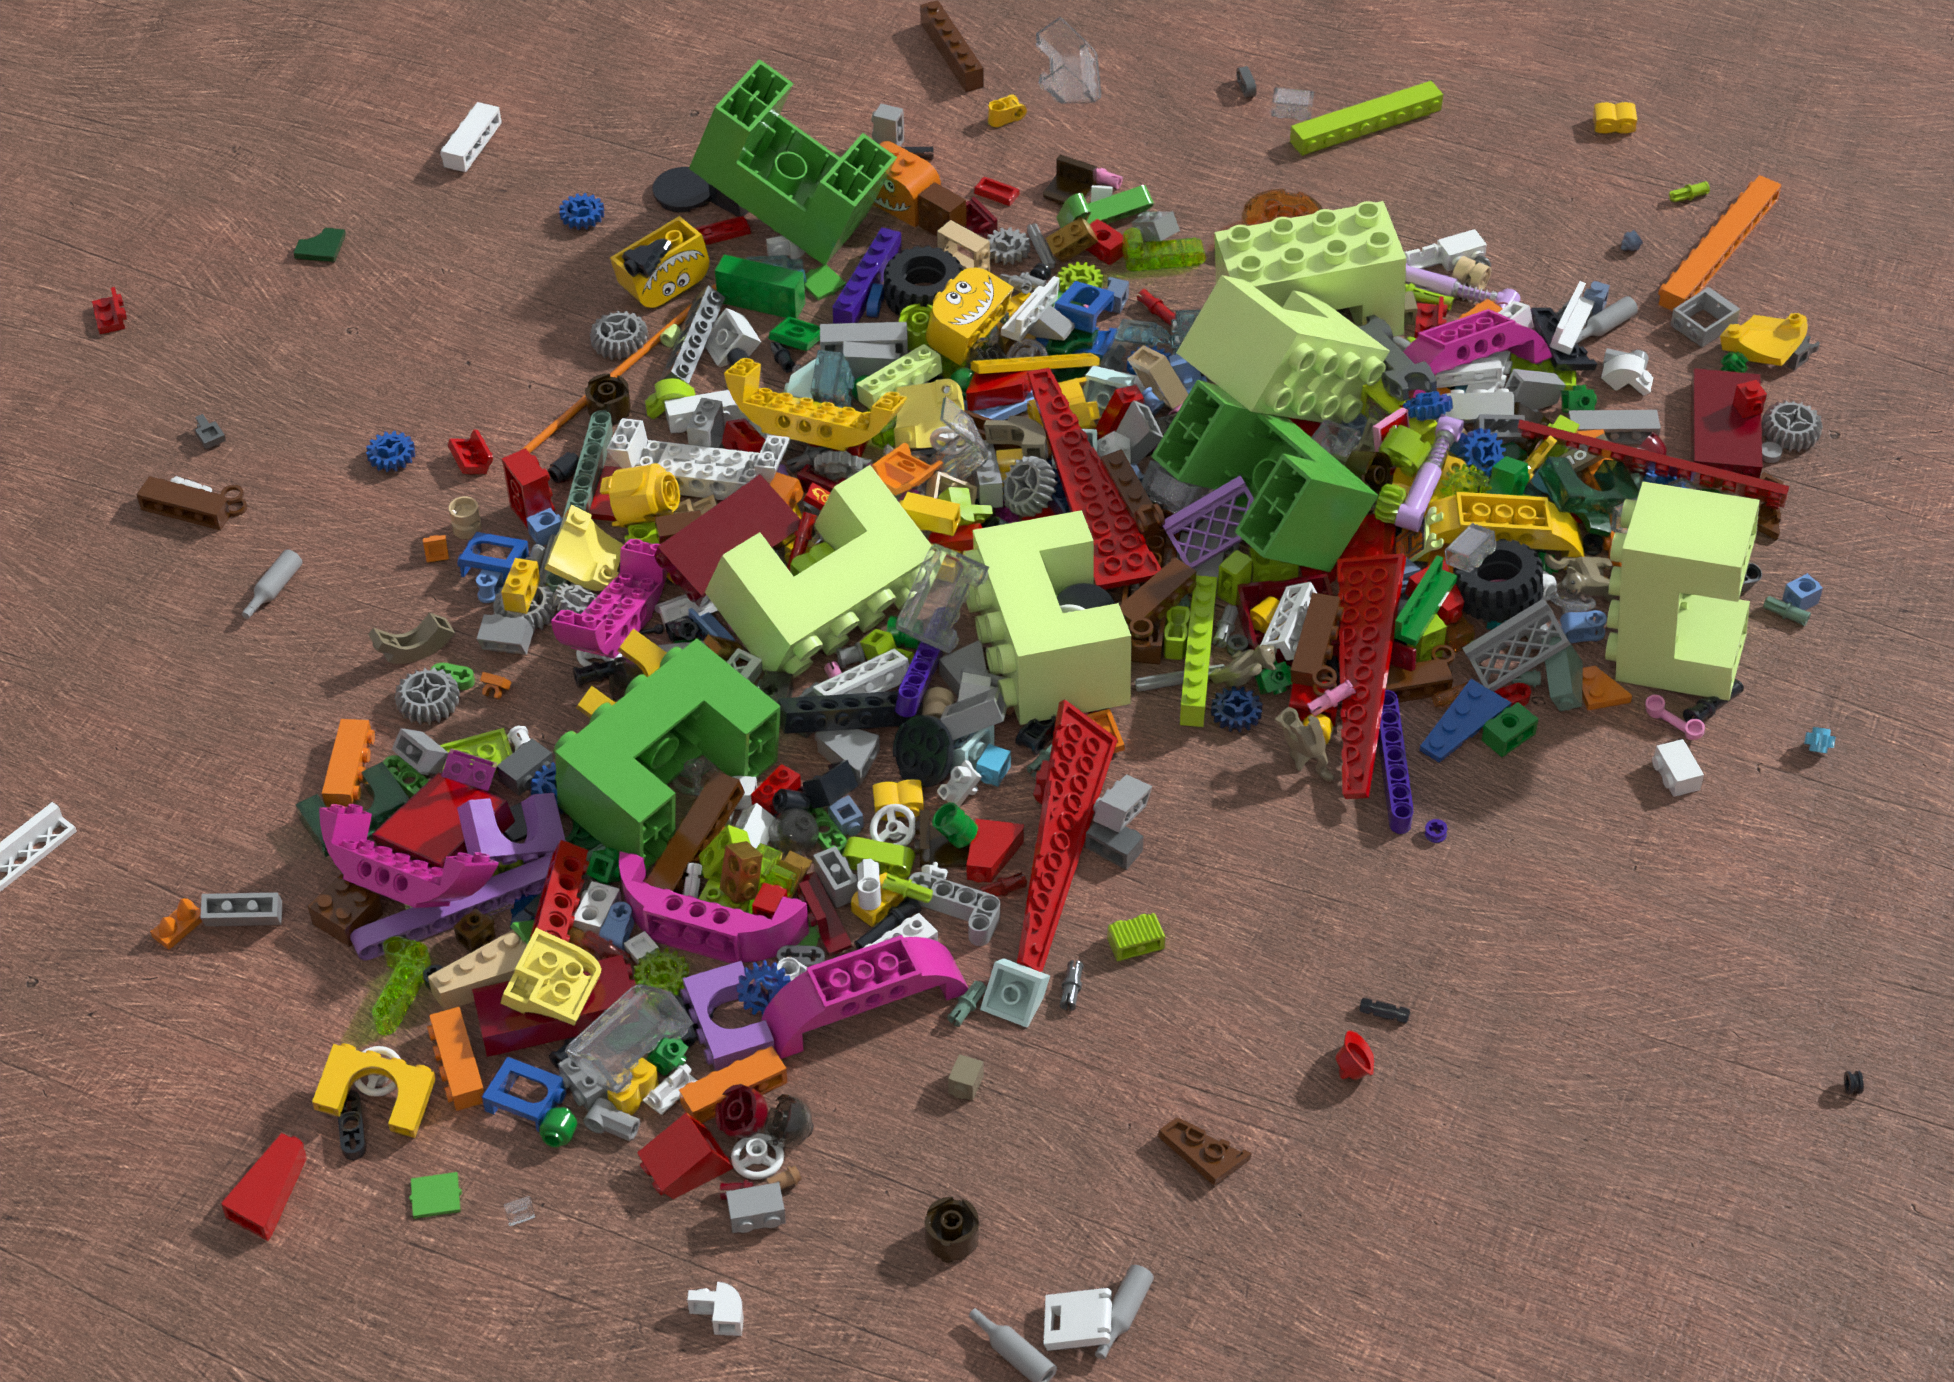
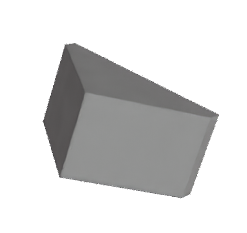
(1052, 325)

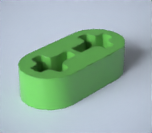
(463, 675)

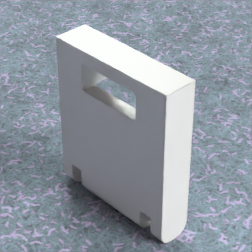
(1081, 1319)

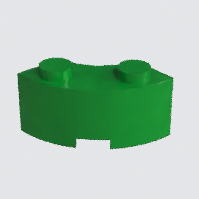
(1509, 477)

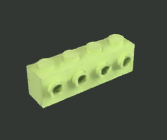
(908, 370)

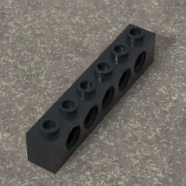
(840, 712)

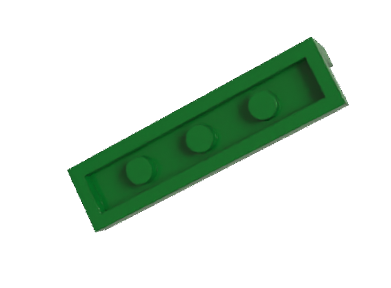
(1424, 603)

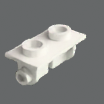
(1424, 259)
(667, 1092)

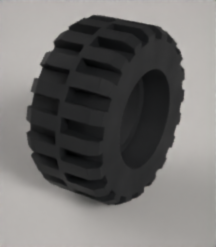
(916, 267)
(1507, 598)

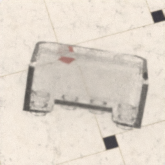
(1072, 67)
(938, 596)
(626, 1034)

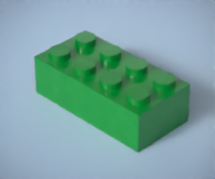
(760, 287)

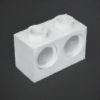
(595, 906)

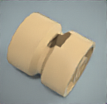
(1470, 273)
(465, 517)
(936, 700)

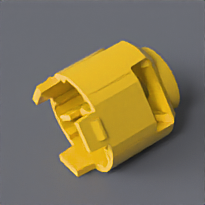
(1085, 411)
(641, 494)

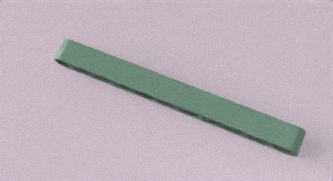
(587, 473)

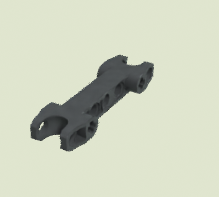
(1400, 372)

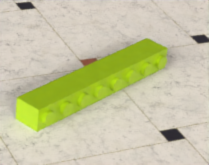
(1366, 117)
(1198, 652)

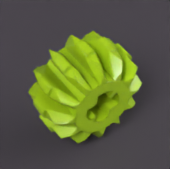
(1389, 502)

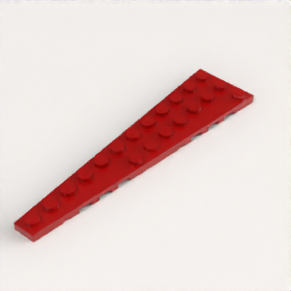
(1709, 477)
(1119, 548)
(1370, 600)
(1073, 784)

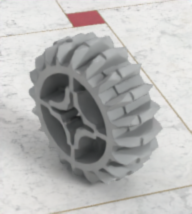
(618, 335)
(1791, 425)
(1029, 486)
(536, 614)
(427, 696)

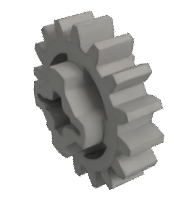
(1008, 245)
(837, 464)
(573, 598)

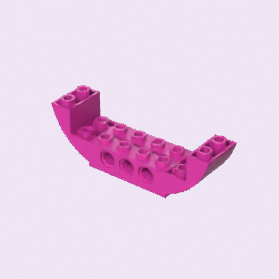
(1472, 339)
(619, 608)
(395, 874)
(708, 926)
(858, 984)

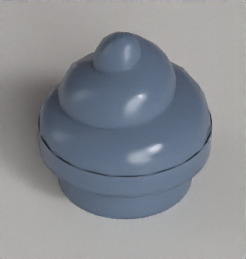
(1631, 241)

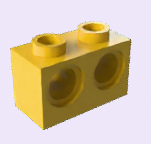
(520, 585)

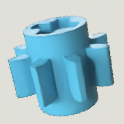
(1819, 740)

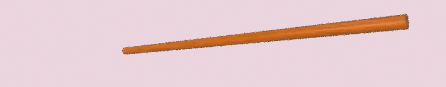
(581, 403)

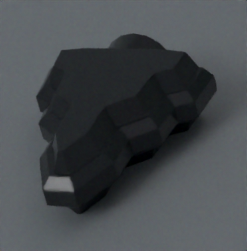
(645, 258)

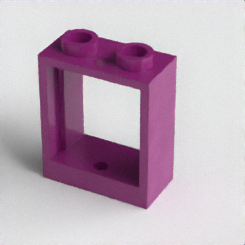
(459, 769)

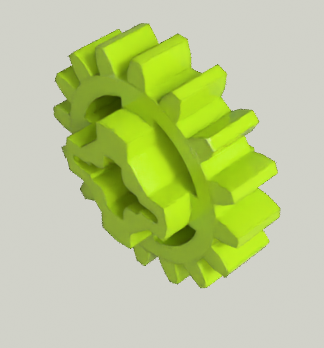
(1079, 273)

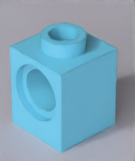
(993, 765)

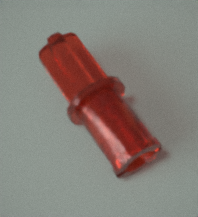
(1005, 885)
(602, 946)

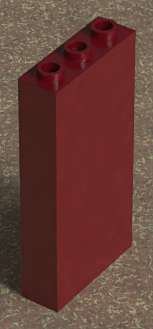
(1717, 430)
(697, 548)
(511, 1030)

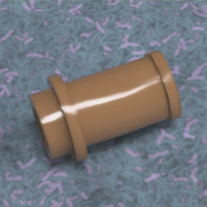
(786, 1178)

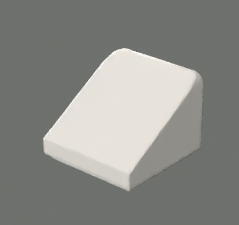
(1100, 192)

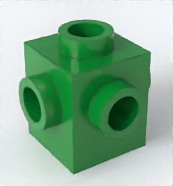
(1578, 399)
(1274, 680)
(605, 866)
(667, 1055)

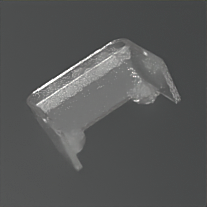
(960, 455)

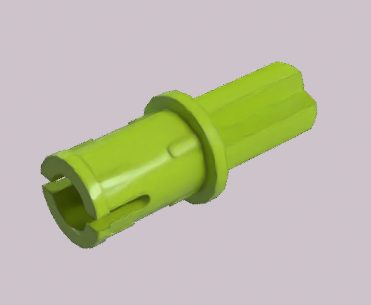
(1689, 192)
(907, 888)

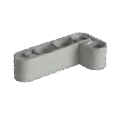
(963, 902)

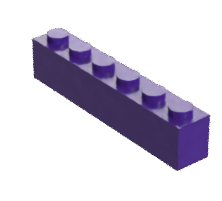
(854, 297)

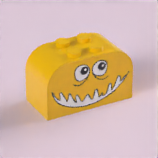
(679, 269)
(966, 312)

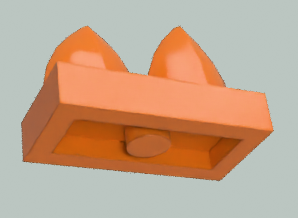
(177, 924)

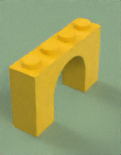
(932, 513)
(640, 652)
(348, 1065)

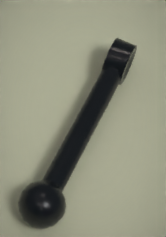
(658, 629)

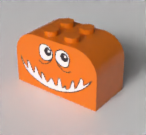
(903, 184)

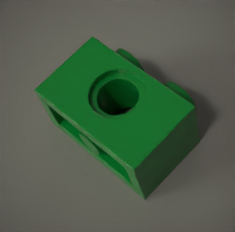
(1509, 729)

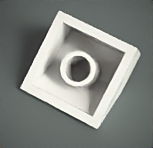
(730, 332)

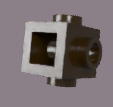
(474, 930)

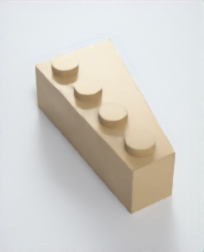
(480, 968)

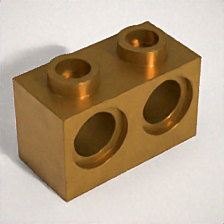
(1071, 239)
(741, 871)

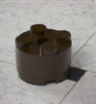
(609, 395)
(1371, 468)
(951, 1229)

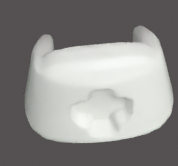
(933, 870)

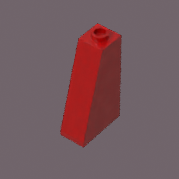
(265, 1189)

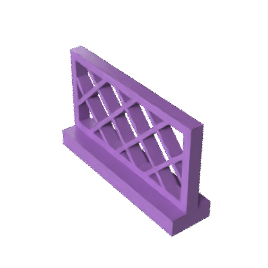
(1200, 510)

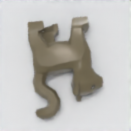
(1583, 575)
(1245, 666)
(1304, 741)

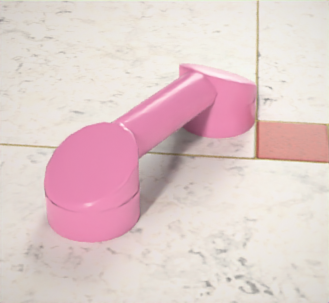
(1655, 708)

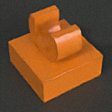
(435, 548)
(494, 682)

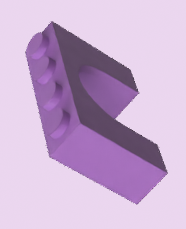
(484, 836)
(709, 991)

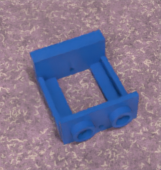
(1083, 317)
(471, 556)
(497, 1093)

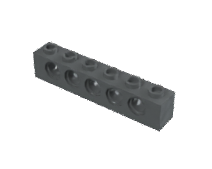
(693, 335)

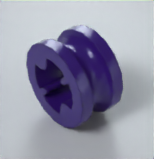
(1440, 826)

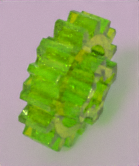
(1471, 481)
(661, 970)

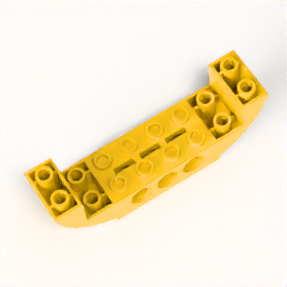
(803, 417)
(1511, 517)

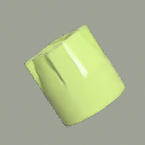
(670, 335)

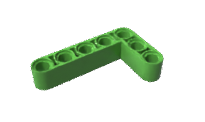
(1106, 209)

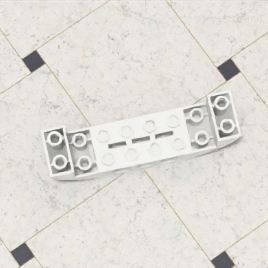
(697, 469)

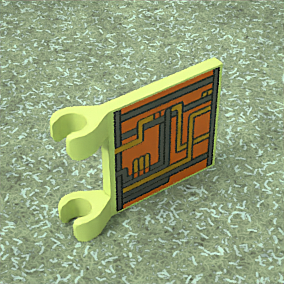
(1418, 543)

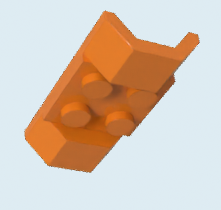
(903, 471)

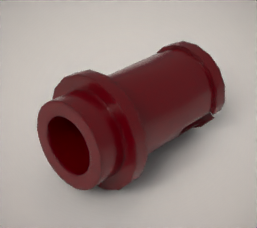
(734, 1186)

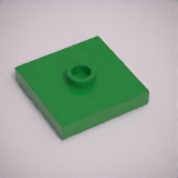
(796, 333)

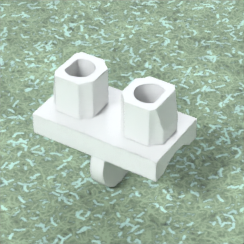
(961, 784)

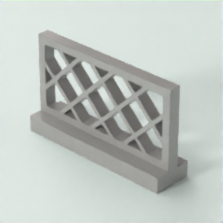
(1509, 634)

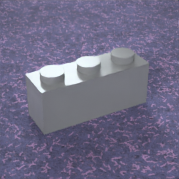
(1121, 803)
(241, 909)

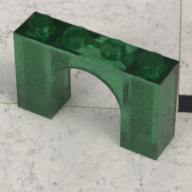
(1576, 497)
(381, 786)

